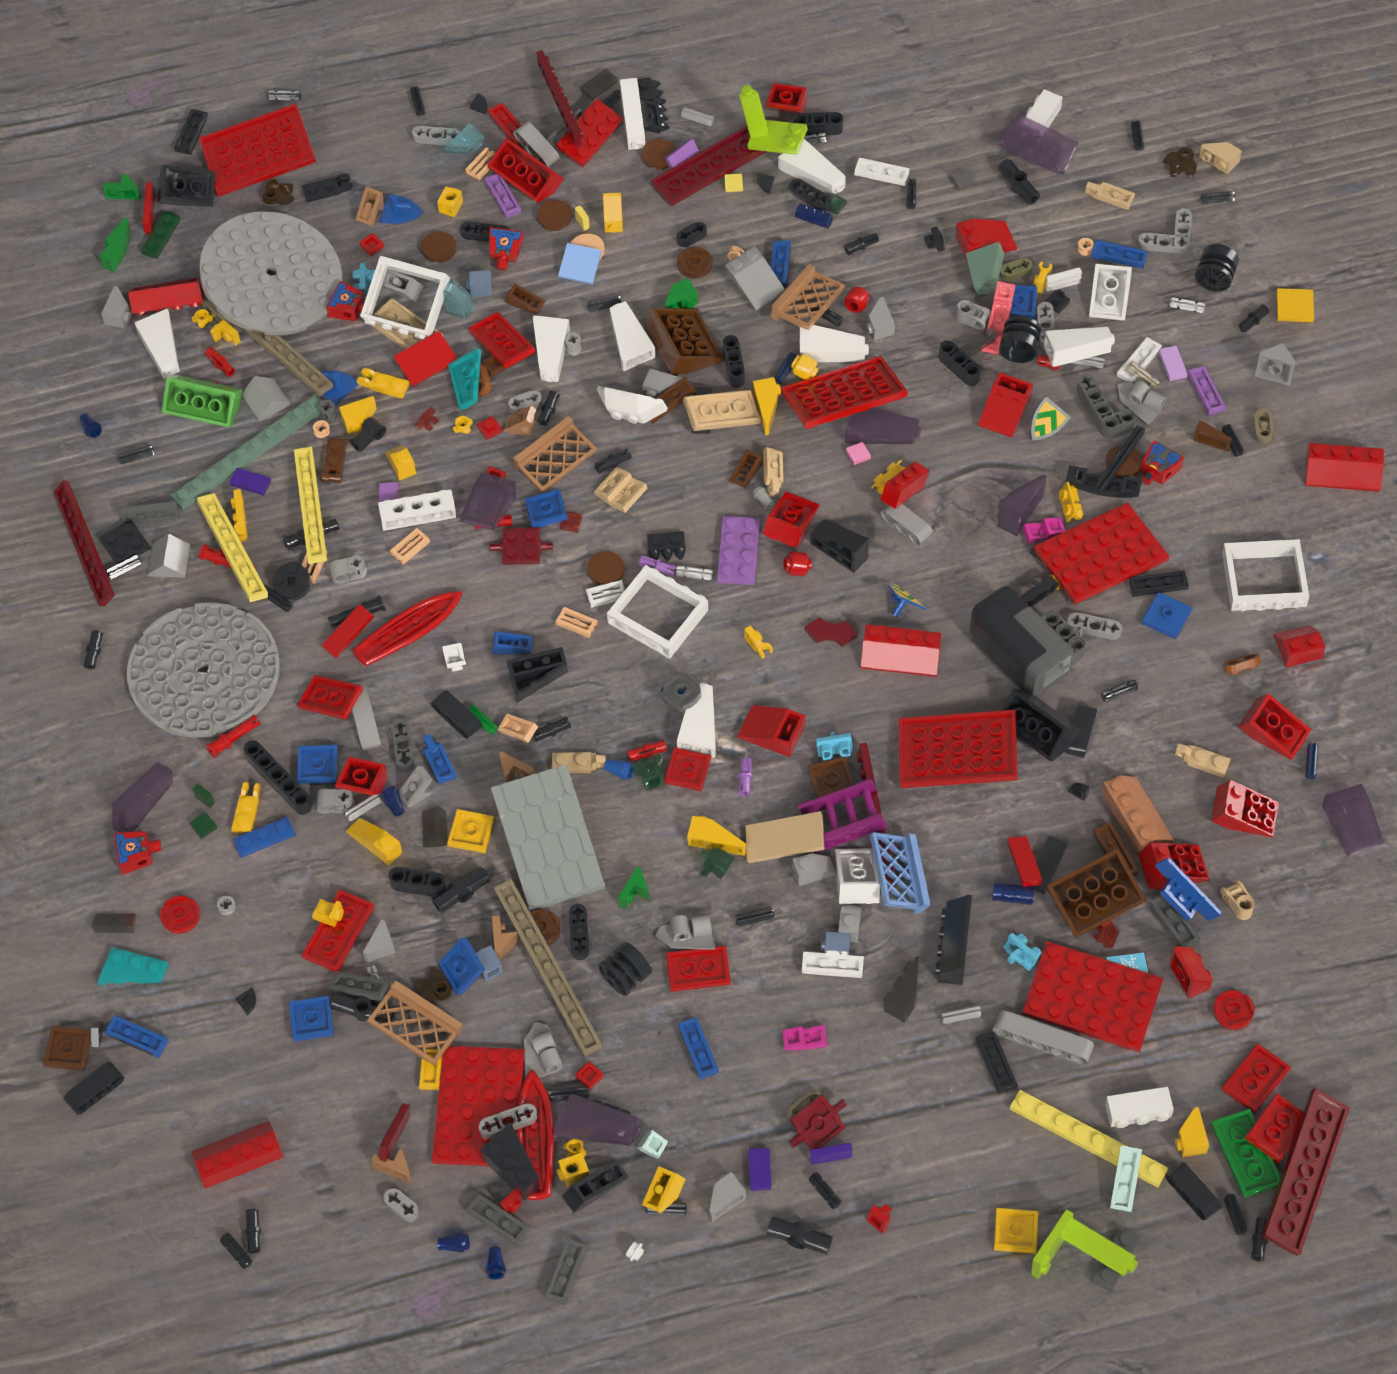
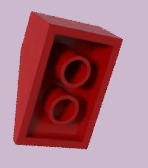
(980, 233)
(790, 519)
(1274, 726)

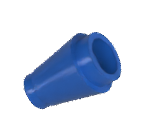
(621, 769)

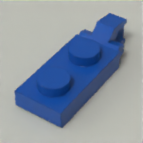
(438, 760)

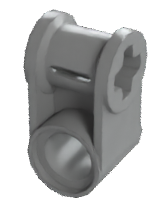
(971, 314)
(347, 570)
(333, 801)

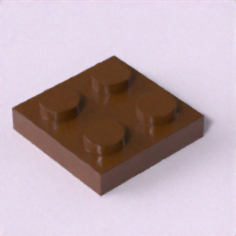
(830, 776)
(67, 1048)

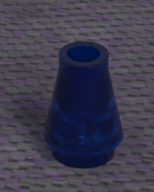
(91, 427)
(392, 799)
(456, 1242)
(495, 1264)

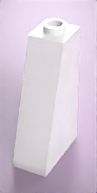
(632, 113)
(813, 169)
(631, 339)
(159, 341)
(1076, 344)
(550, 345)
(832, 345)
(698, 727)

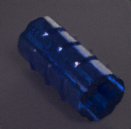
(814, 216)
(1013, 893)

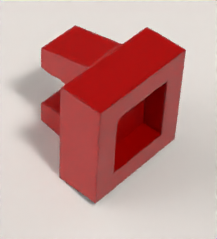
(879, 1217)

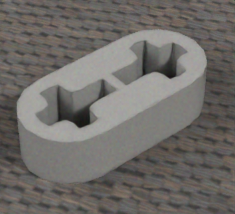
(525, 400)
(398, 1208)

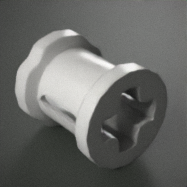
(573, 344)

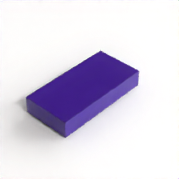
(250, 481)
(830, 1153)
(759, 1169)

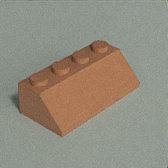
(1135, 812)

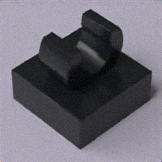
(935, 239)
(1058, 300)

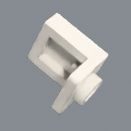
(454, 657)

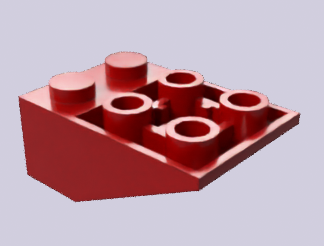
(1006, 404)
(773, 728)
(1244, 809)
(1185, 856)

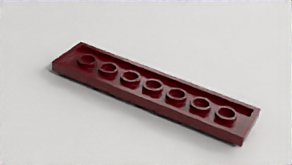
(705, 167)
(1305, 1172)

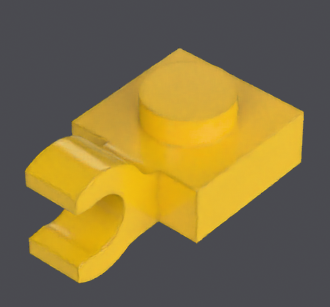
(1040, 279)
(754, 639)

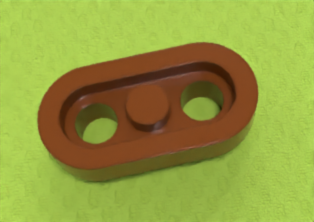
(484, 381)
(1237, 664)

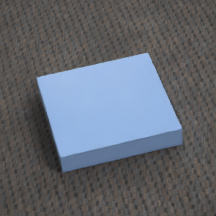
(580, 263)

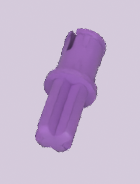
(661, 566)
(745, 776)

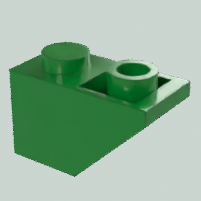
(682, 295)

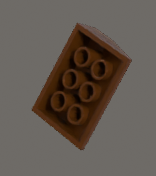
(682, 339)
(1096, 893)

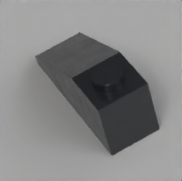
(594, 1186)

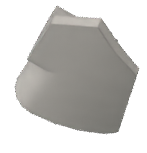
(1141, 400)
(687, 933)
(541, 1051)

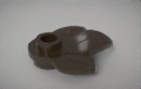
(1181, 164)
(278, 193)
(430, 987)

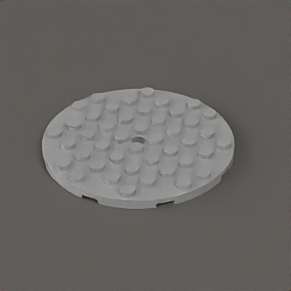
(237, 279)
(197, 704)

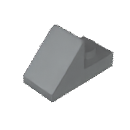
(416, 787)

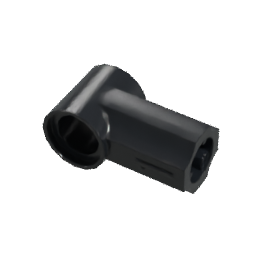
(370, 431)

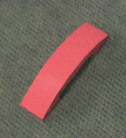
(1000, 313)

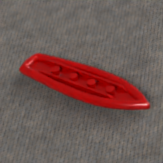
(406, 627)
(538, 1137)

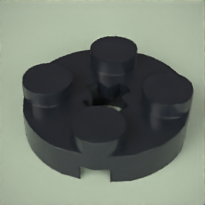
(302, 581)

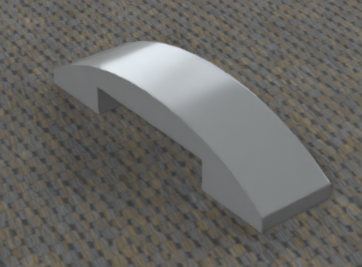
(365, 720)

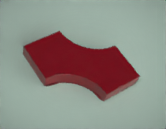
(840, 633)

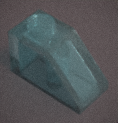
(466, 141)
(457, 300)

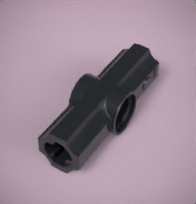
(1019, 182)
(461, 889)
(350, 1005)
(799, 1235)

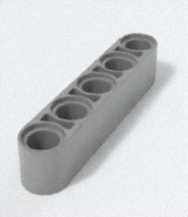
(1043, 1037)

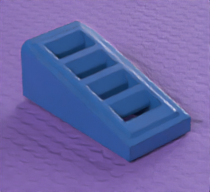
(511, 649)

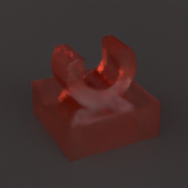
(425, 418)
(1107, 935)

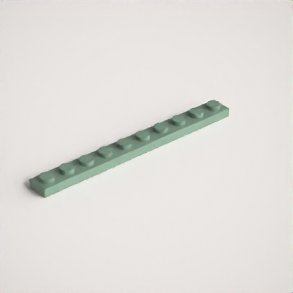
(247, 452)

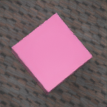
(858, 453)

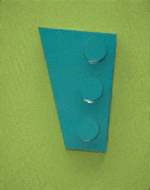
(465, 378)
(131, 967)

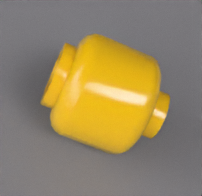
(804, 367)

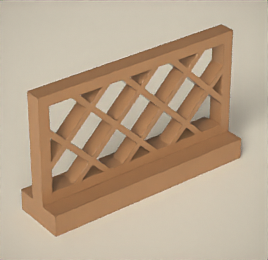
(795, 292)
(541, 447)
(428, 1012)

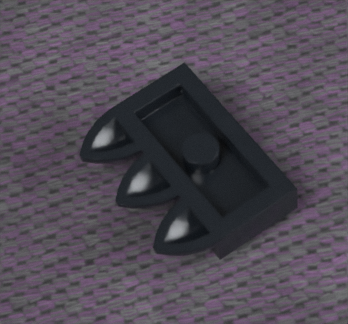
(648, 90)
(652, 116)
(666, 544)

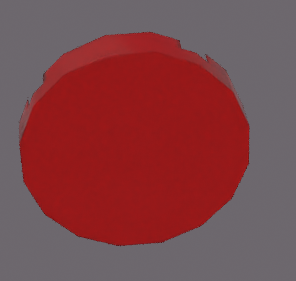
(180, 914)
(1233, 1009)

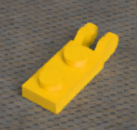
(383, 383)
(239, 517)
(246, 809)

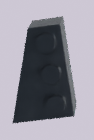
(840, 544)
(535, 671)
(509, 1160)

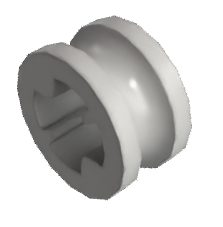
(221, 901)

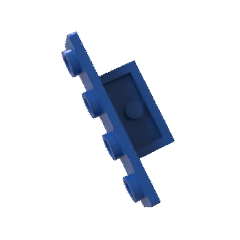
(1184, 894)

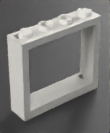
(386, 263)
(1261, 550)
(643, 634)

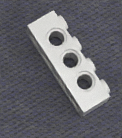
(410, 516)

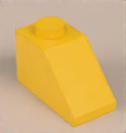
(613, 212)
(356, 413)
(401, 462)
(1192, 1136)
(663, 1190)

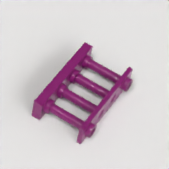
(856, 828)

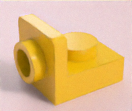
(226, 331)
(328, 912)

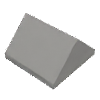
(1276, 365)
(264, 397)
(169, 557)

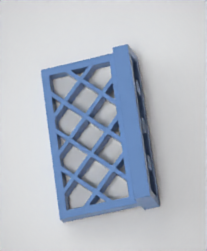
(912, 871)

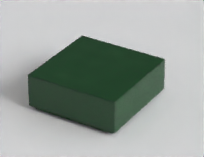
(203, 796)
(203, 825)

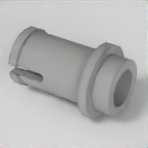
(760, 494)

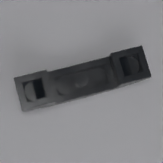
(1117, 488)

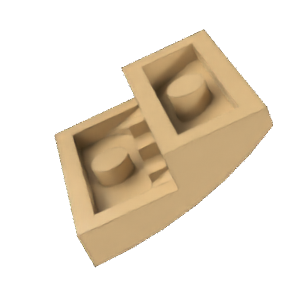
(620, 490)

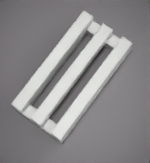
(1063, 279)
(607, 596)

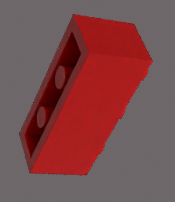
(904, 485)

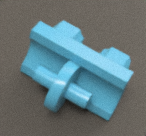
(363, 276)
(833, 745)
(1020, 952)

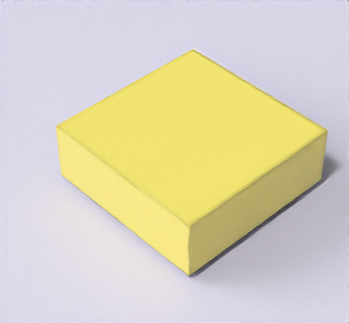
(733, 182)
(582, 218)

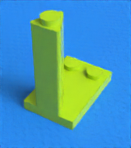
(768, 134)
(1085, 1240)

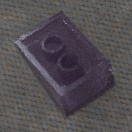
(489, 501)
(1020, 505)
(1353, 819)

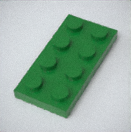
(1249, 1165)

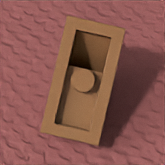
(370, 204)
(521, 422)
(512, 766)
(502, 941)
(396, 1168)

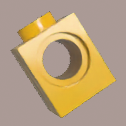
(450, 201)
(576, 1161)

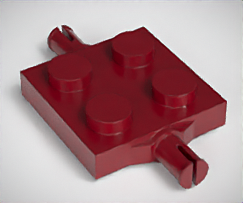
(521, 546)
(817, 1123)

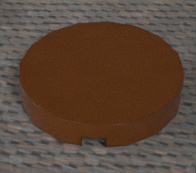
(655, 153)
(554, 215)
(438, 247)
(694, 262)
(1131, 465)
(605, 568)
(548, 925)

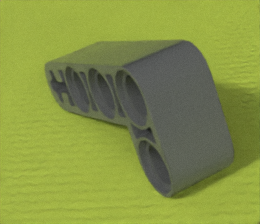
(1107, 422)

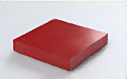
(687, 769)

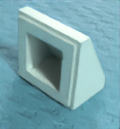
(652, 1144)

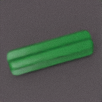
(486, 723)

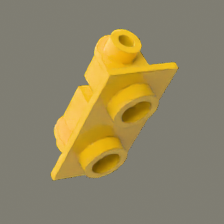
(880, 481)
(1069, 495)

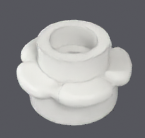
(635, 1251)

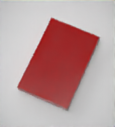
(425, 359)
(330, 697)
(698, 968)
(1256, 1078)
(1276, 1128)

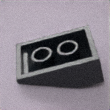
(186, 186)

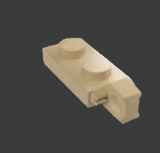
(1110, 194)
(773, 470)
(1203, 759)
(579, 761)

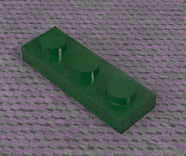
(160, 235)

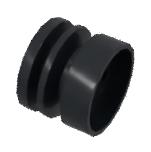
(1216, 267)
(1020, 339)
(625, 968)

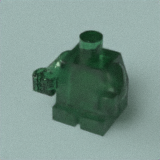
(650, 772)
(716, 862)

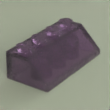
(1038, 144)

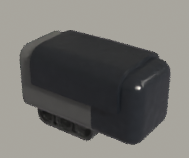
(1023, 642)

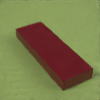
(394, 1132)

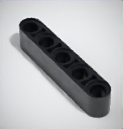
(281, 784)

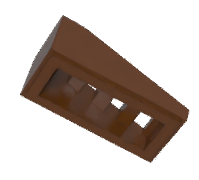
(521, 292)
(1212, 437)
(748, 455)

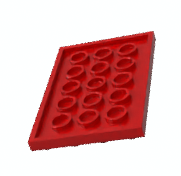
(257, 149)
(843, 392)
(1101, 553)
(958, 749)
(1092, 996)
(471, 1088)

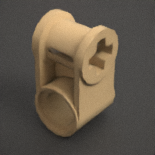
(1236, 897)

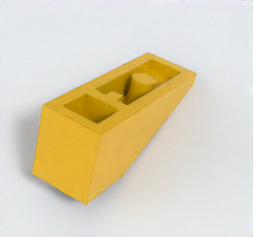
(766, 398)
(709, 834)
(376, 840)

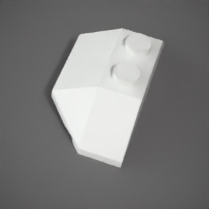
(630, 405)

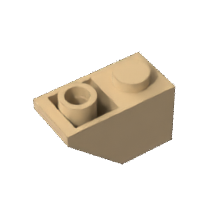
(1221, 155)

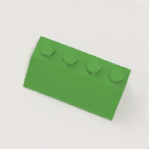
(217, 402)

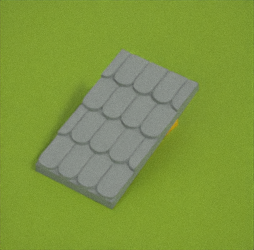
(548, 838)

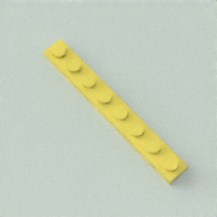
(310, 505)
(232, 547)
(1082, 1135)

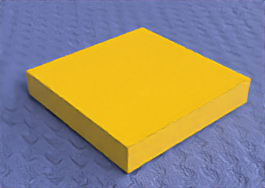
(1295, 305)
(471, 831)
(1016, 1230)

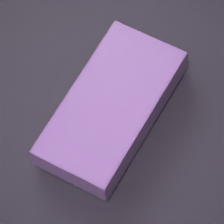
(1173, 363)

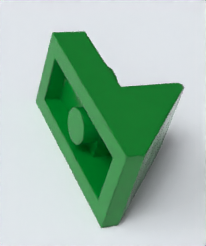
(125, 190)
(635, 885)

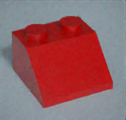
(787, 98)
(1300, 645)
(362, 776)
(1189, 971)

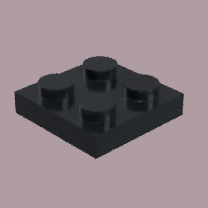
(124, 542)

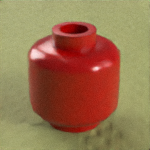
(856, 299)
(797, 564)

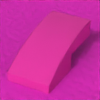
(1047, 529)
(804, 1039)

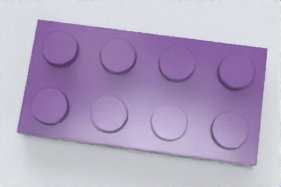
(738, 550)

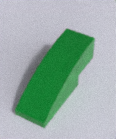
(116, 246)

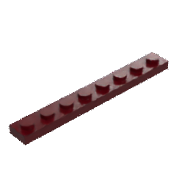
(558, 95)
(84, 543)
(866, 773)

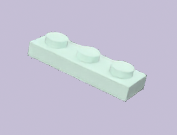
(1126, 1179)

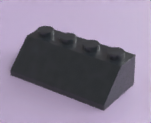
(1041, 725)
(954, 940)

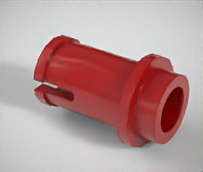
(1045, 362)

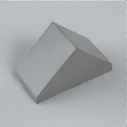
(380, 944)

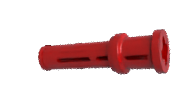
(214, 556)
(225, 740)

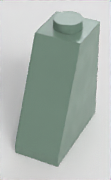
(985, 267)

